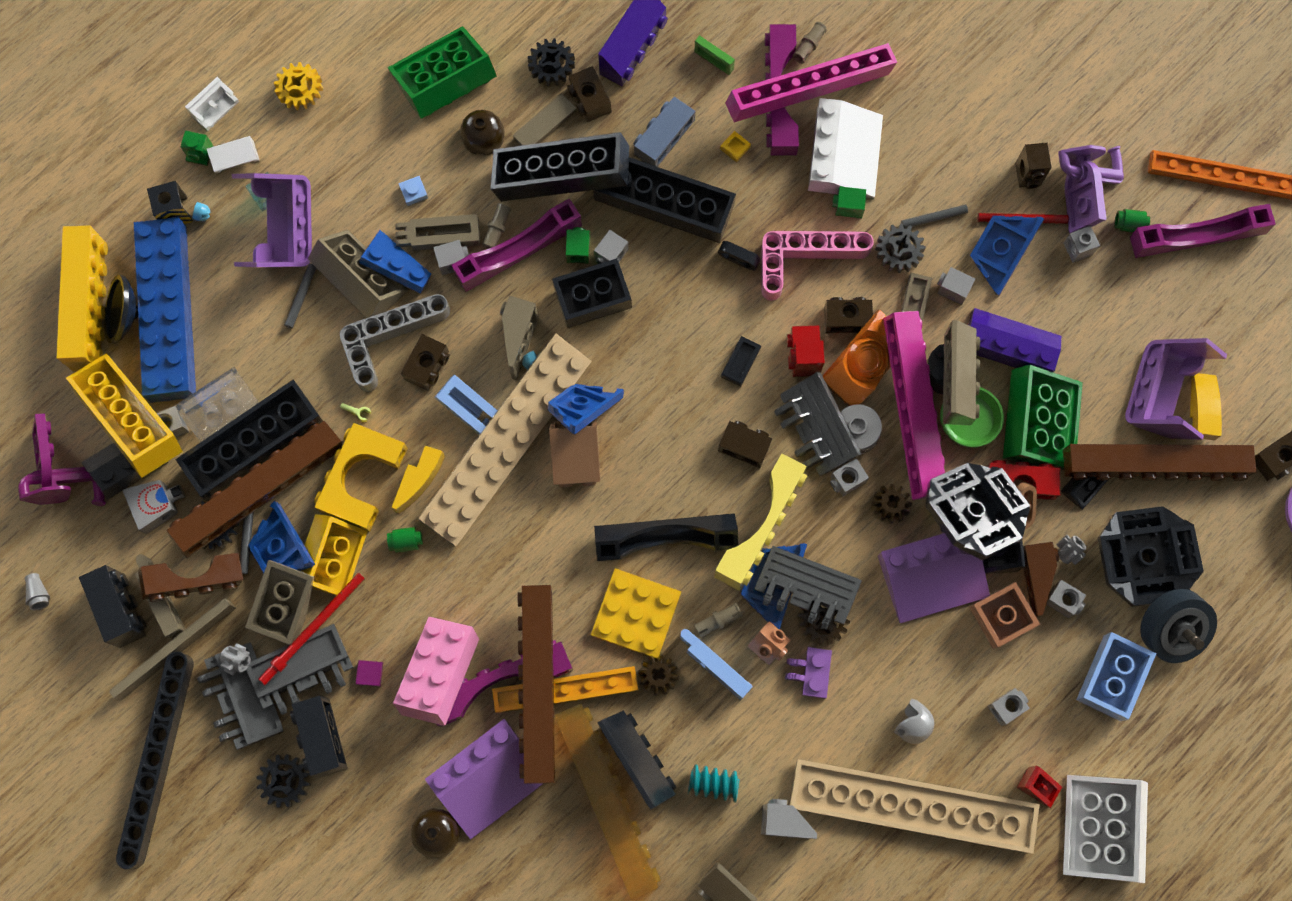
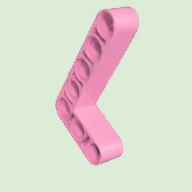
(806, 250)

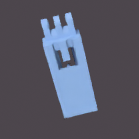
(465, 403)
(715, 665)

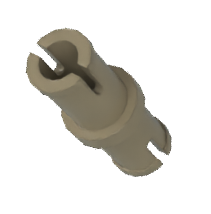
(809, 42)
(496, 226)
(718, 620)

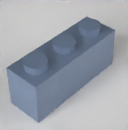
(664, 132)

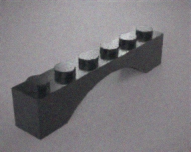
(711, 531)

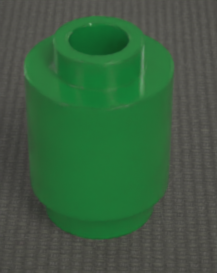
(1130, 220)
(404, 539)

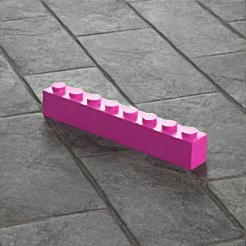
(810, 82)
(914, 400)

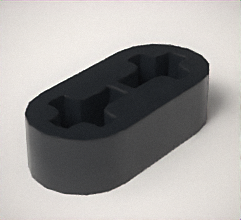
(739, 255)

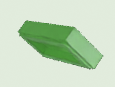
(714, 55)

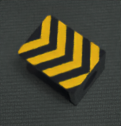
(166, 202)

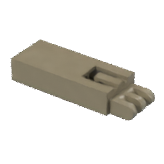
(446, 230)
(163, 610)

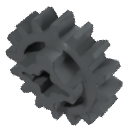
(910, 252)

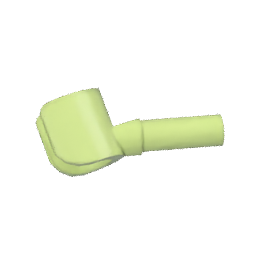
(356, 411)

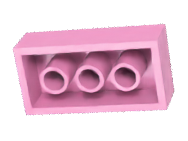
(436, 671)

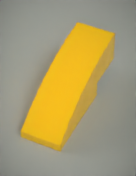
(1206, 406)
(418, 478)

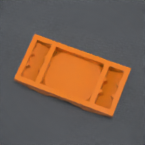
(861, 363)

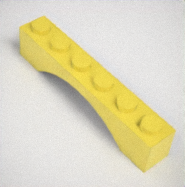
(738, 561)

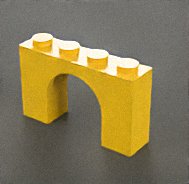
(358, 445)

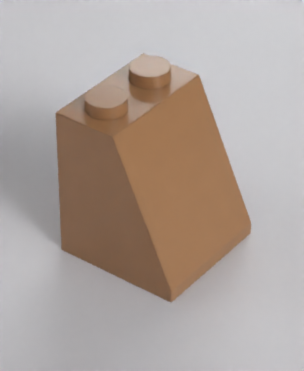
(574, 455)

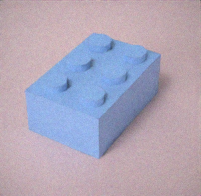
(1116, 676)

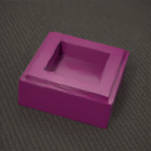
(369, 673)

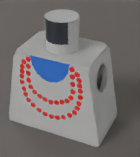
(152, 503)

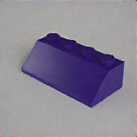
(630, 39)
(1015, 342)

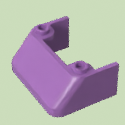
(287, 220)
(1160, 382)

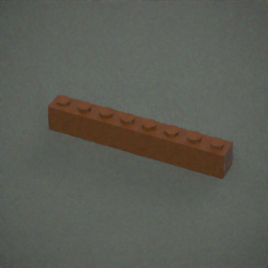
(1159, 461)
(254, 489)
(538, 685)

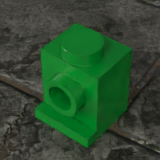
(195, 147)

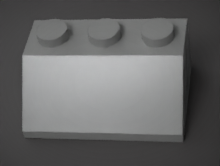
(784, 821)

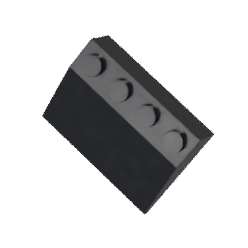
(636, 759)

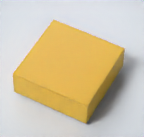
(735, 146)

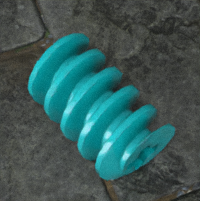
(714, 783)

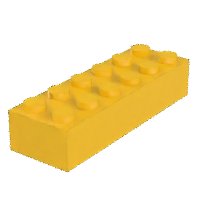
(81, 297)
(124, 415)

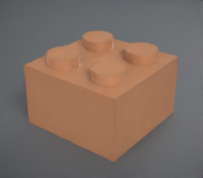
(1004, 615)

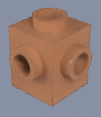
(770, 643)

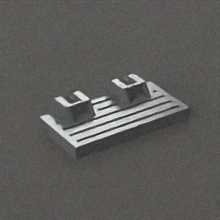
(821, 423)
(808, 584)
(318, 655)
(254, 721)

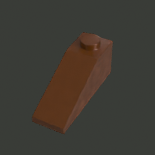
(1039, 573)

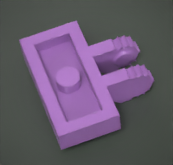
(816, 672)

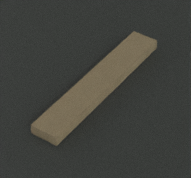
(178, 644)

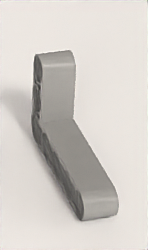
(385, 332)

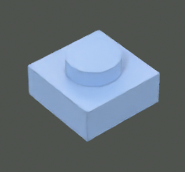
(413, 190)

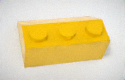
(335, 551)

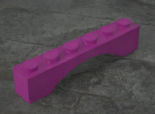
(783, 130)
(1234, 226)
(488, 263)
(471, 689)

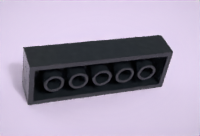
(560, 167)
(672, 200)
(248, 440)

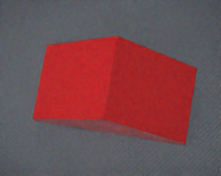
(1040, 786)

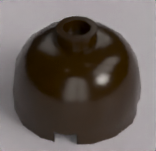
(482, 132)
(435, 833)

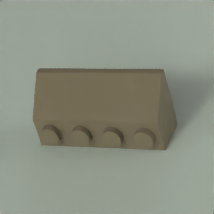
(339, 259)
(960, 374)

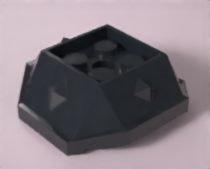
(978, 509)
(1168, 542)

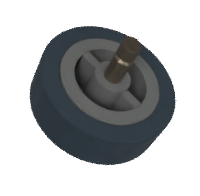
(1178, 626)

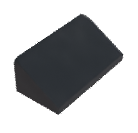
(1082, 491)

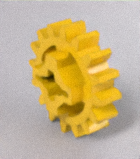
(297, 76)

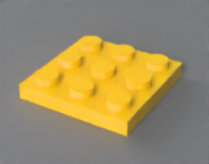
(636, 613)

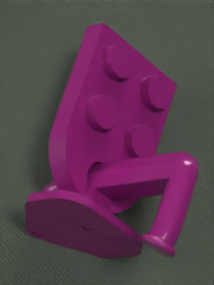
(49, 478)

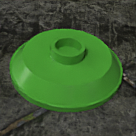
(984, 428)

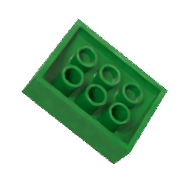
(442, 72)
(1041, 416)

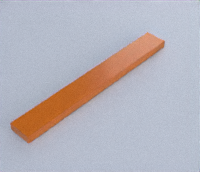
(1220, 174)

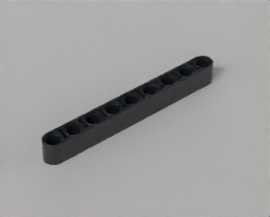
(147, 769)

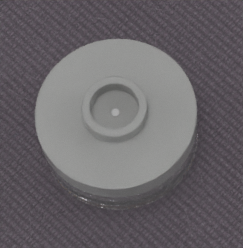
(863, 425)

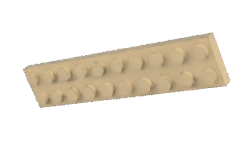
(503, 441)
(915, 806)

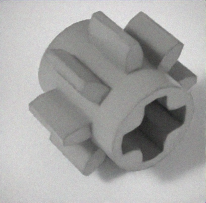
(1071, 549)
(235, 659)

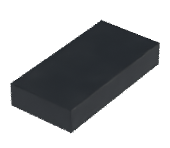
(741, 361)

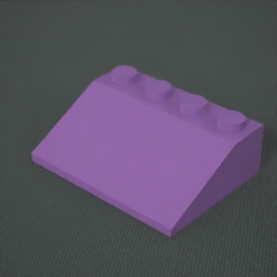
(931, 577)
(482, 780)

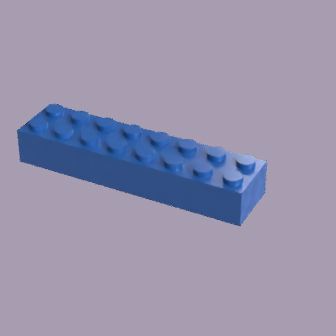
(164, 310)

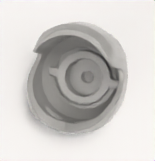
(918, 724)

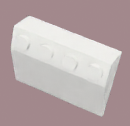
(845, 148)
(1105, 828)

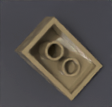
(519, 323)
(281, 603)
(722, 886)

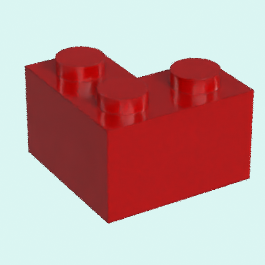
(806, 350)

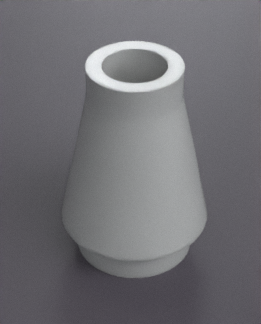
(36, 593)

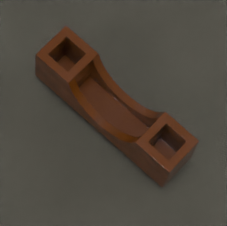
(159, 581)

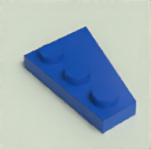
(394, 263)

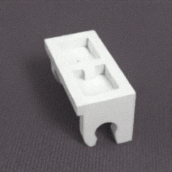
(212, 104)
(233, 154)

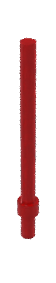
(279, 663)

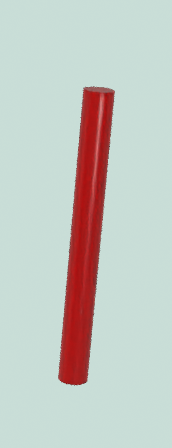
(1048, 218)

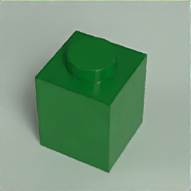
(849, 202)
(578, 245)

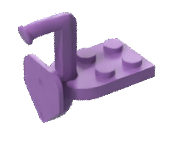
(1084, 183)

